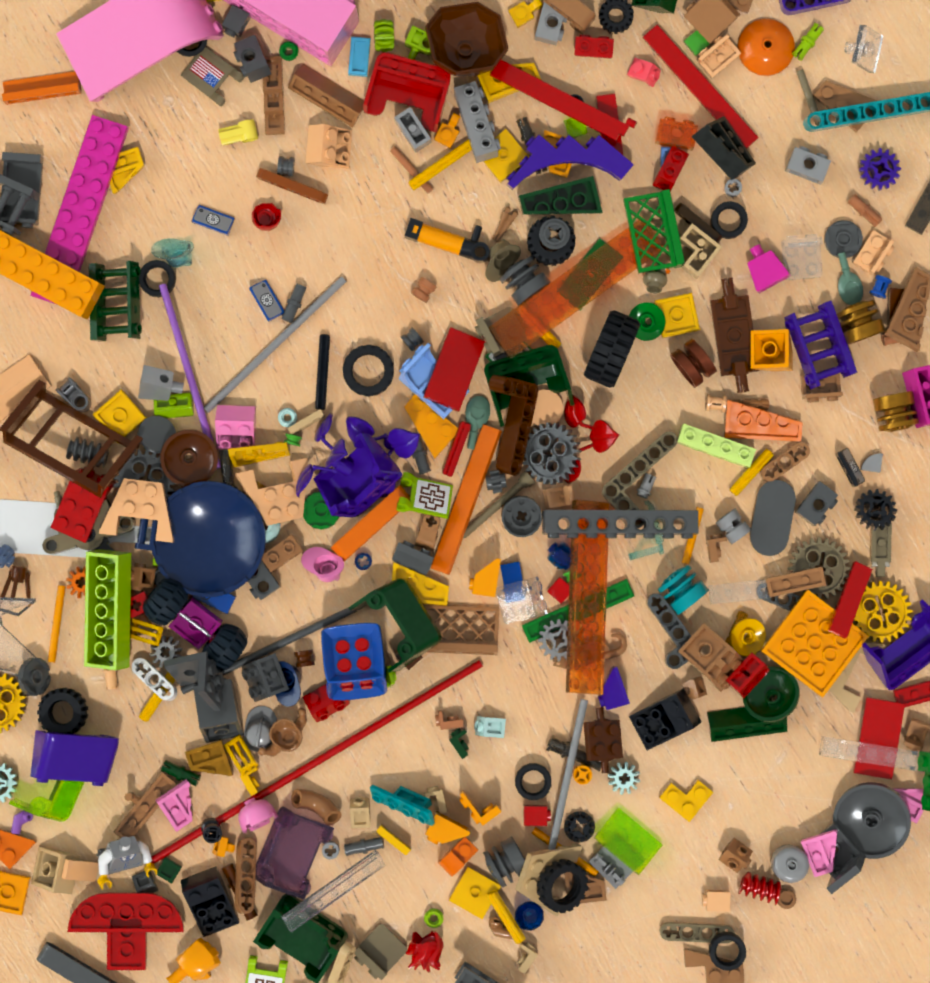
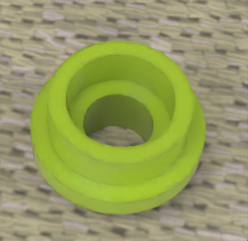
(433, 924)

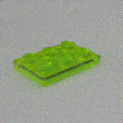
(628, 841)

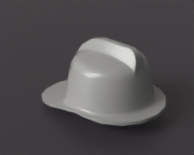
(258, 728)

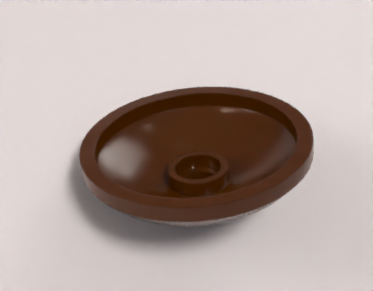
(199, 467)

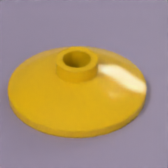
(753, 641)

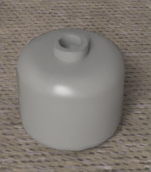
(782, 859)

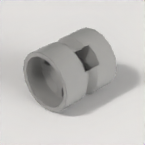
(732, 519)

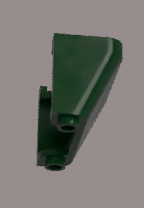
(312, 943)

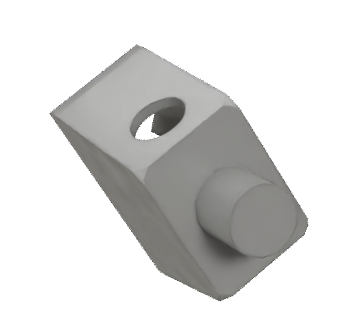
(158, 384)

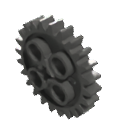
(144, 459)
(565, 461)

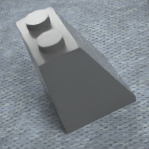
(222, 723)

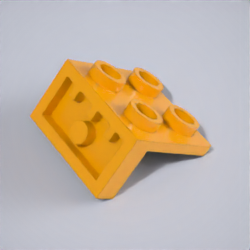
(489, 811)

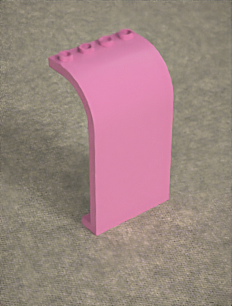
(131, 37)

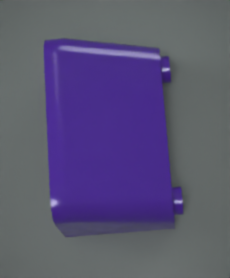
(370, 478)
(73, 757)

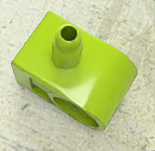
(415, 42)

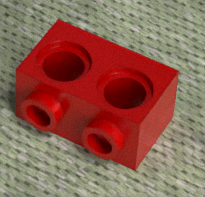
(747, 675)

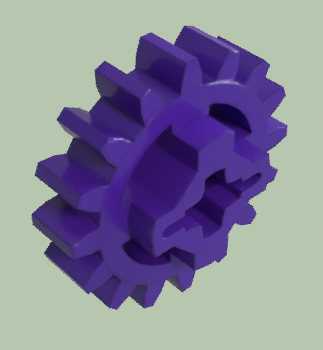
(886, 171)

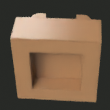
(696, 687)

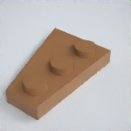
(835, 96)

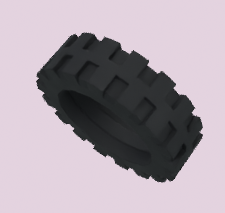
(371, 390)
(576, 893)

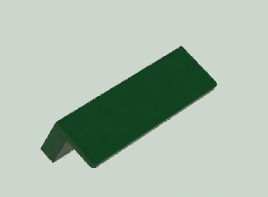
(740, 724)

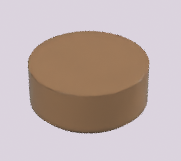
(787, 899)

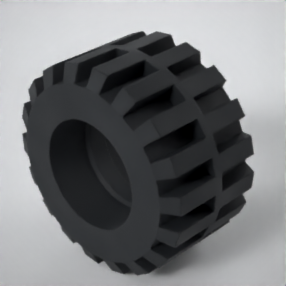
(541, 254)
(74, 699)

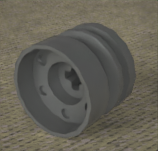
(524, 280)
(532, 519)
(505, 862)

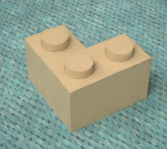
(703, 250)

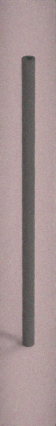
(281, 643)

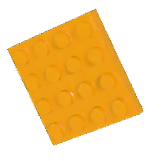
(808, 648)

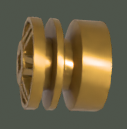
(860, 321)
(895, 411)

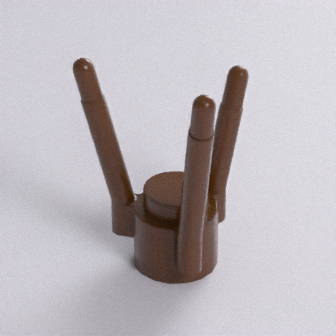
(17, 576)

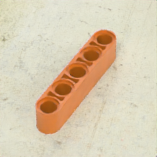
(369, 524)

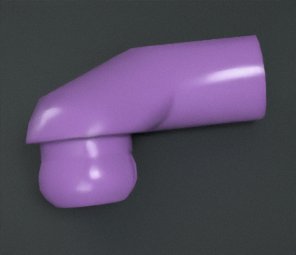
(19, 819)

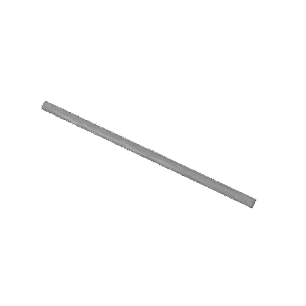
(275, 344)
(567, 774)

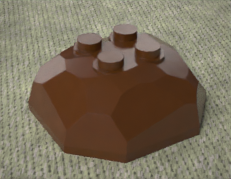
(466, 39)

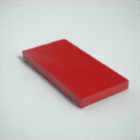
(454, 369)
(880, 727)

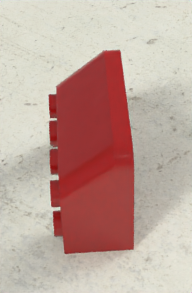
(408, 84)

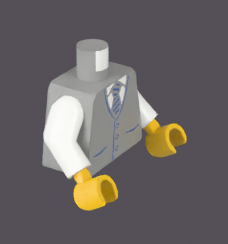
(123, 855)

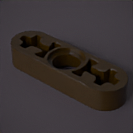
(690, 217)

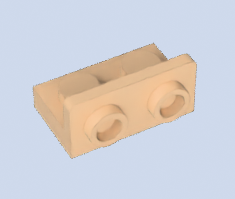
(873, 253)

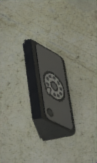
(850, 467)

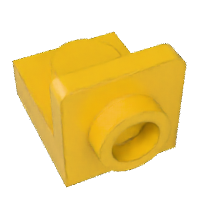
(250, 782)

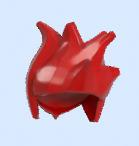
(425, 951)

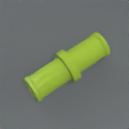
(808, 41)

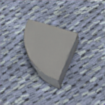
(873, 463)

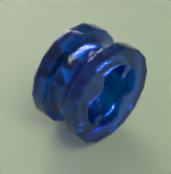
(361, 555)

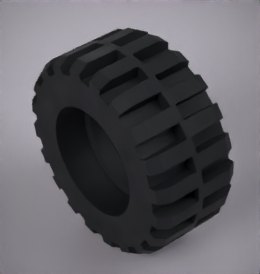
(612, 349)

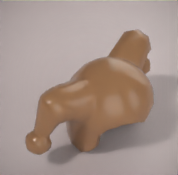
(285, 735)

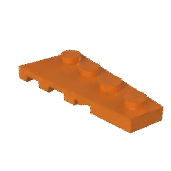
(755, 423)

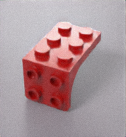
(79, 509)

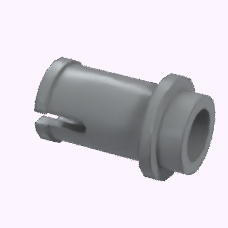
(646, 486)

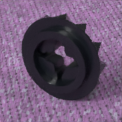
(570, 824)

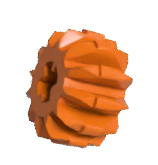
(76, 577)

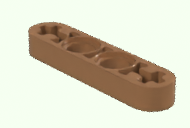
(242, 875)

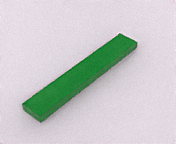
(615, 594)

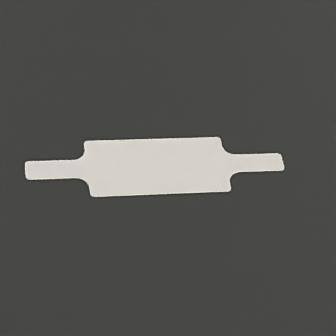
(28, 524)

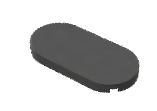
(772, 517)

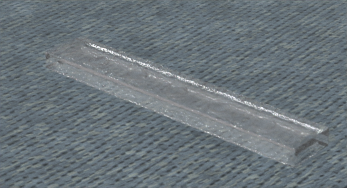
(333, 891)

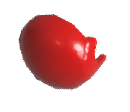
(266, 216)

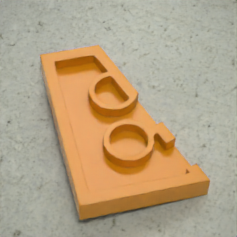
(432, 428)

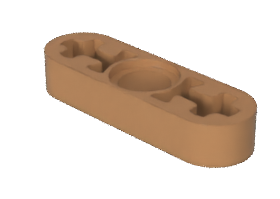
(793, 449)

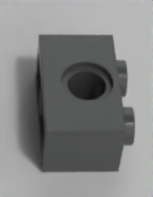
(246, 50)
(806, 509)

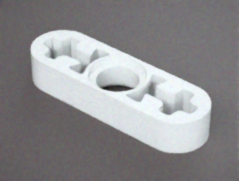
(160, 692)

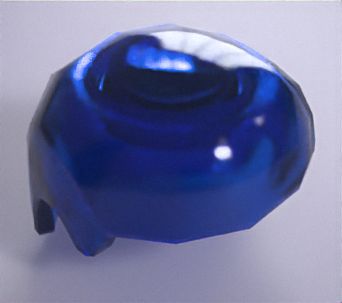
(529, 915)

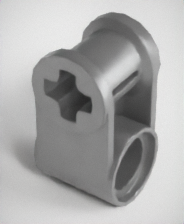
(72, 393)

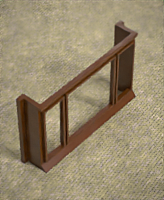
(25, 409)

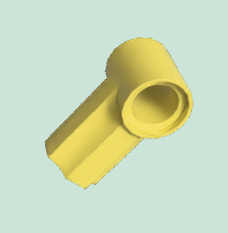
(244, 132)

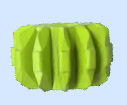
(383, 35)

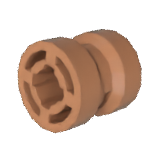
(424, 288)

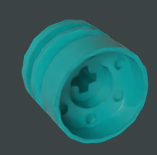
(683, 589)

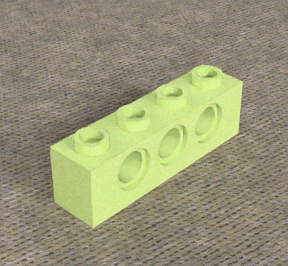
(716, 446)

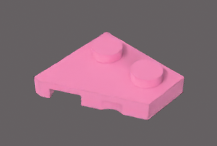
(177, 805)
(821, 852)

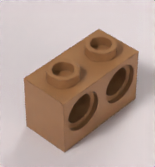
(281, 553)

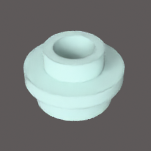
(282, 413)

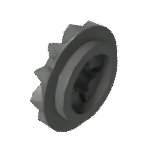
(554, 224)

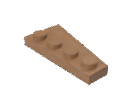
(909, 314)

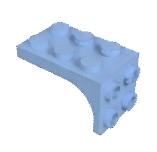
(416, 376)

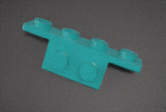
(405, 801)

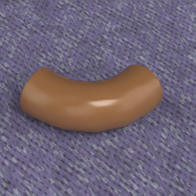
(317, 803)

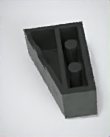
(724, 147)

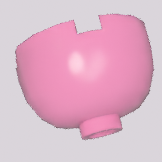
(256, 814)

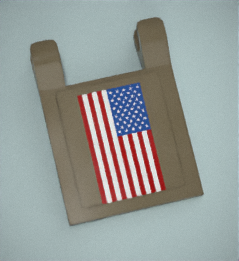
(208, 73)

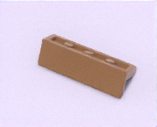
(326, 95)

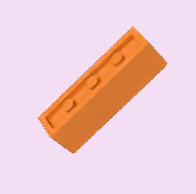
(41, 87)

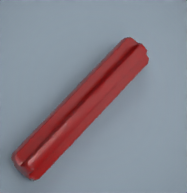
(456, 448)

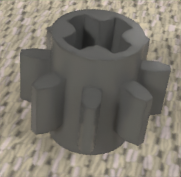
(495, 481)

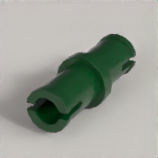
(180, 773)

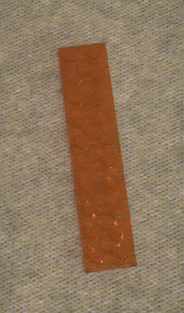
(571, 291)
(587, 607)

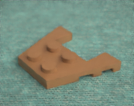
(713, 973)

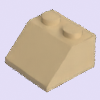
(49, 870)

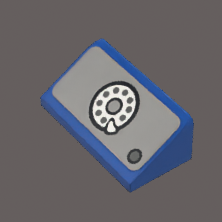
(213, 220)
(266, 300)

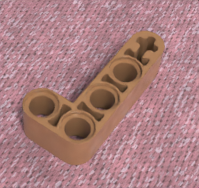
(574, 11)

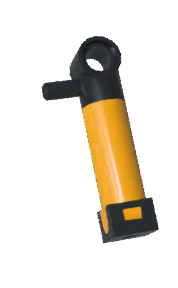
(447, 241)

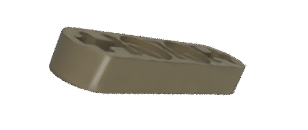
(697, 930)

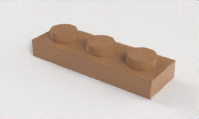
(796, 581)

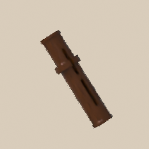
(230, 874)

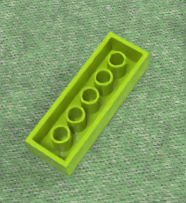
(107, 609)

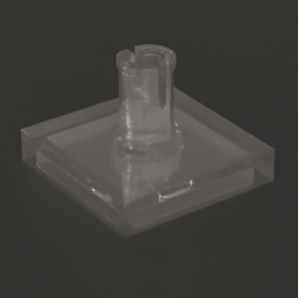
(866, 49)

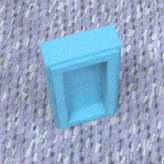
(359, 56)

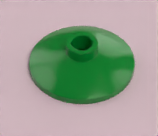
(655, 313)

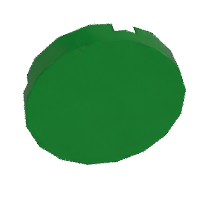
(317, 513)

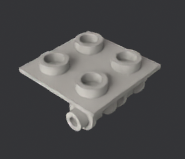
(610, 867)

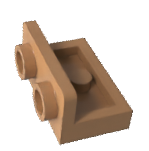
(829, 389)

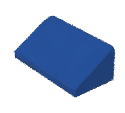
(511, 573)

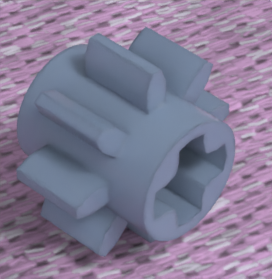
(6, 556)

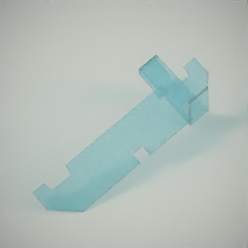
(658, 538)

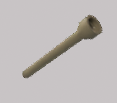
(524, 481)

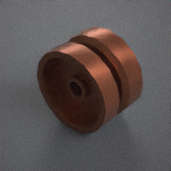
(694, 363)

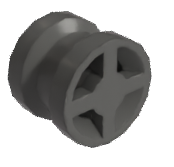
(286, 166)
(412, 339)

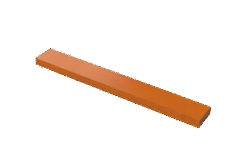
(466, 499)

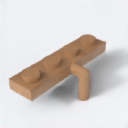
(143, 807)

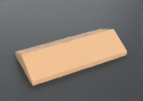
(17, 383)

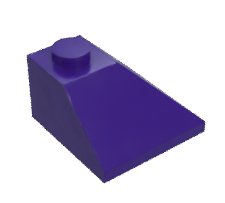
(613, 691)

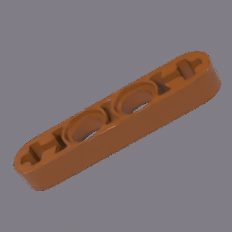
(292, 186)

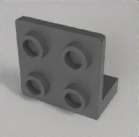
(264, 677)

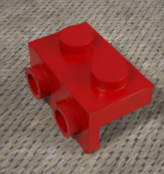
(594, 47)
(321, 706)

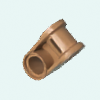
(428, 535)

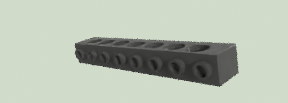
(688, 519)

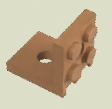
(718, 663)

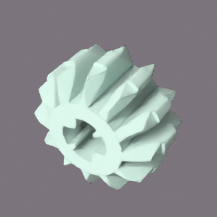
(627, 783)

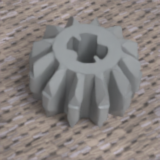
(159, 650)

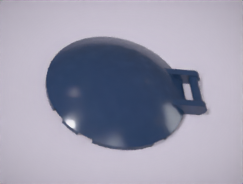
(215, 539)

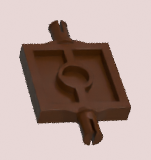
(603, 740)

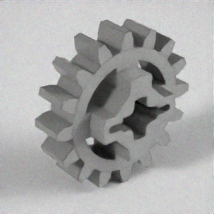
(550, 637)

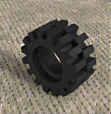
(616, 26)

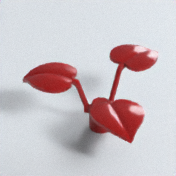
(601, 435)

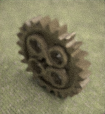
(836, 573)

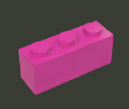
(919, 382)

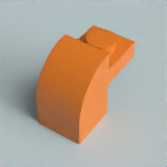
(458, 856)

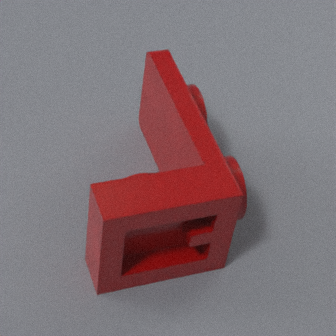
(670, 169)

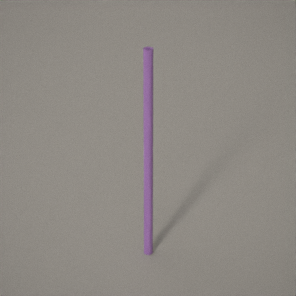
(186, 363)

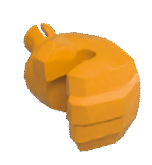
(196, 962)

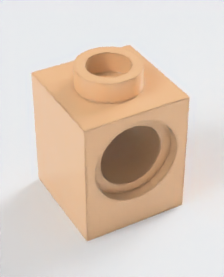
(717, 900)

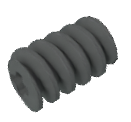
(85, 452)

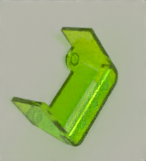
(59, 804)

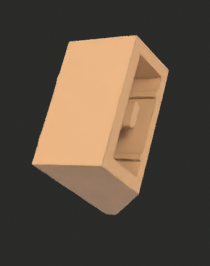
(328, 146)

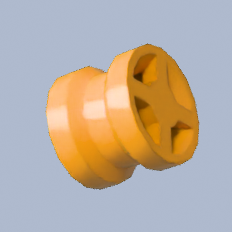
(582, 774)

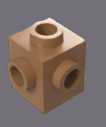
(142, 577)
(736, 855)

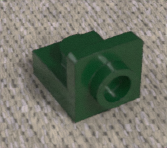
(460, 746)

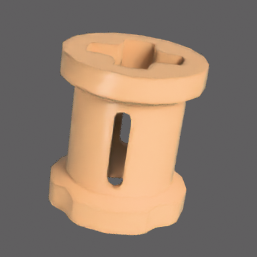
(710, 403)

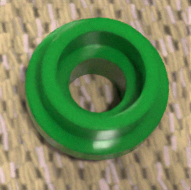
(288, 45)

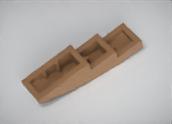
(274, 97)

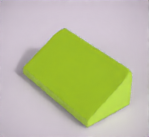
(177, 406)

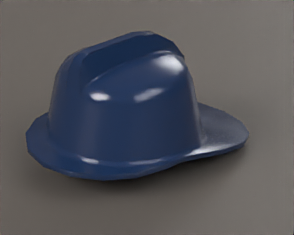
(293, 679)

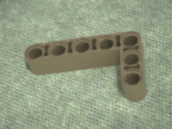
(635, 475)

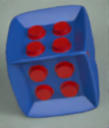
(354, 661)

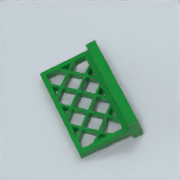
(670, 231)

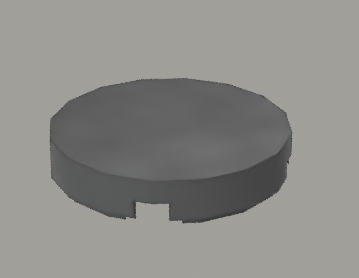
(843, 237)
(155, 432)
(34, 676)

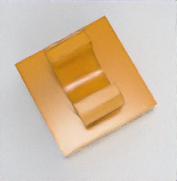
(222, 846)

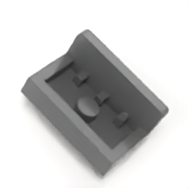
(412, 558)

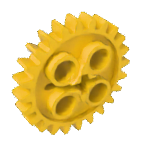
(897, 606)
(13, 708)

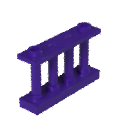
(833, 332)

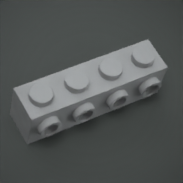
(476, 121)

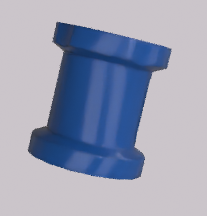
(880, 286)

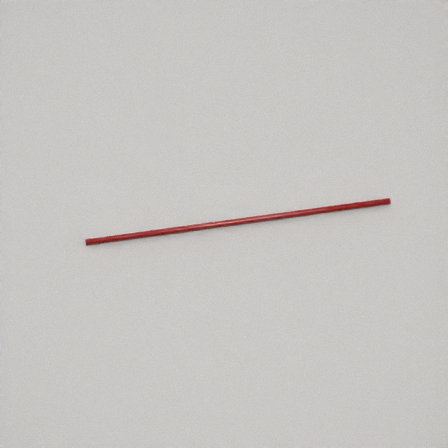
(325, 756)

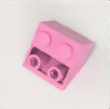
(235, 426)

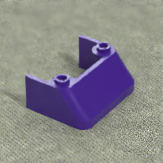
(904, 655)

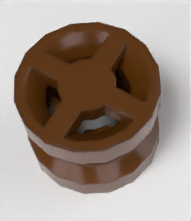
(304, 658)

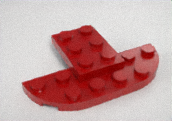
(126, 921)

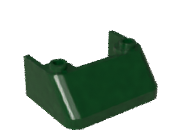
(533, 366)
(409, 615)

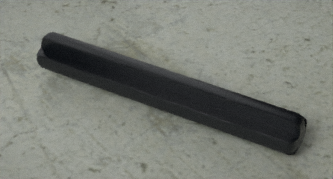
(322, 372)

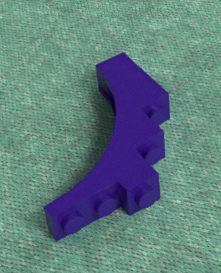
(543, 154)

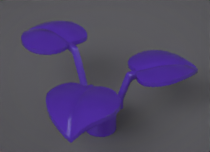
(398, 440)
(335, 459)

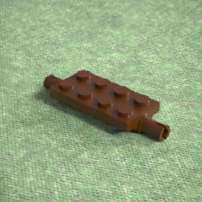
(733, 334)

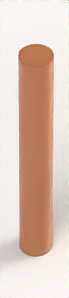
(409, 167)

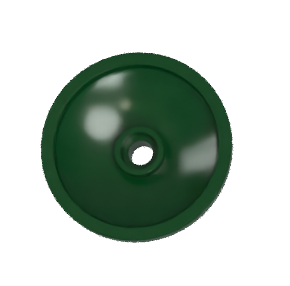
(777, 684)

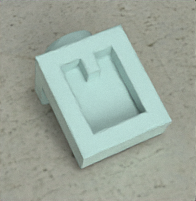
(490, 727)

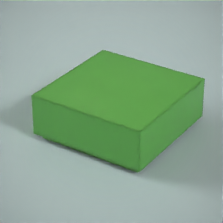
(696, 43)

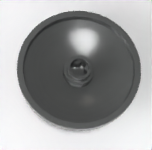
(874, 818)

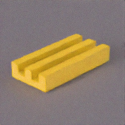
(135, 629)
(248, 766)
(394, 840)

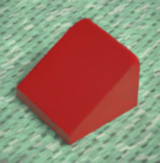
(559, 590)

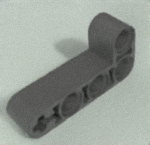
(669, 628)

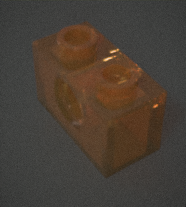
(666, 138)

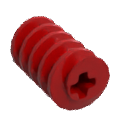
(760, 887)

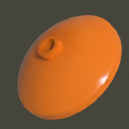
(759, 58)

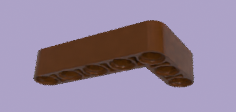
(517, 422)

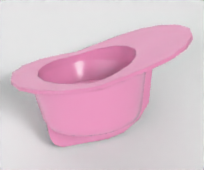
(323, 564)

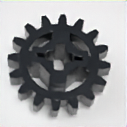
(872, 502)

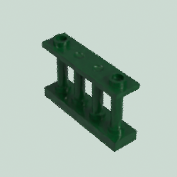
(98, 327)

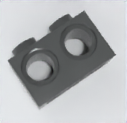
(263, 575)

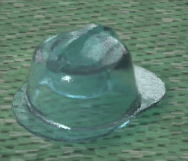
(174, 251)

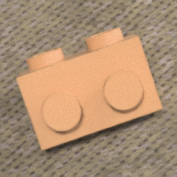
(718, 56)

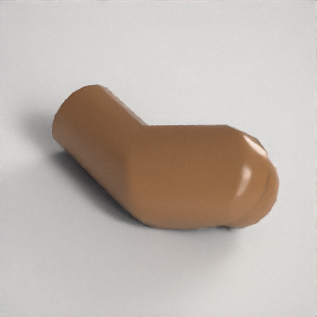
(498, 929)

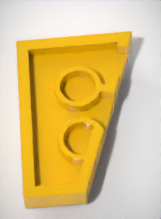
(496, 89)
(254, 454)
(426, 589)

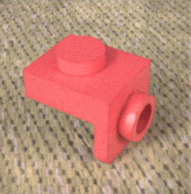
(644, 71)

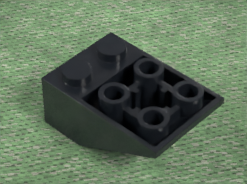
(665, 719)
(209, 901)

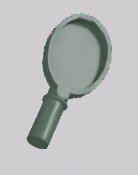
(849, 284)
(476, 414)

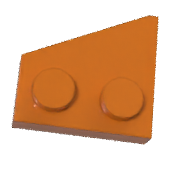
(13, 847)

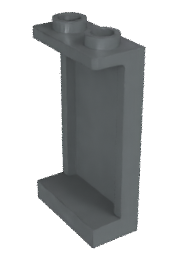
(28, 171)

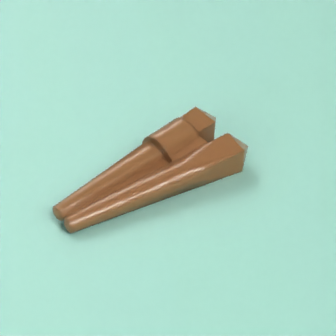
(505, 222)

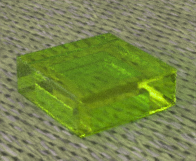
(575, 128)

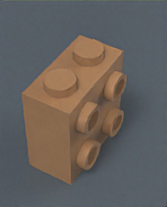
(711, 17)

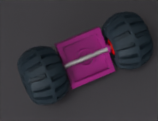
(195, 623)

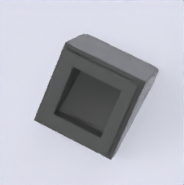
(143, 883)

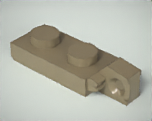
(881, 549)

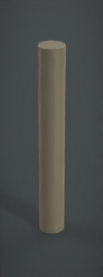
(807, 92)

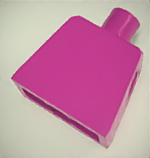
(766, 269)

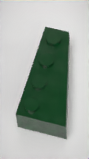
(567, 198)

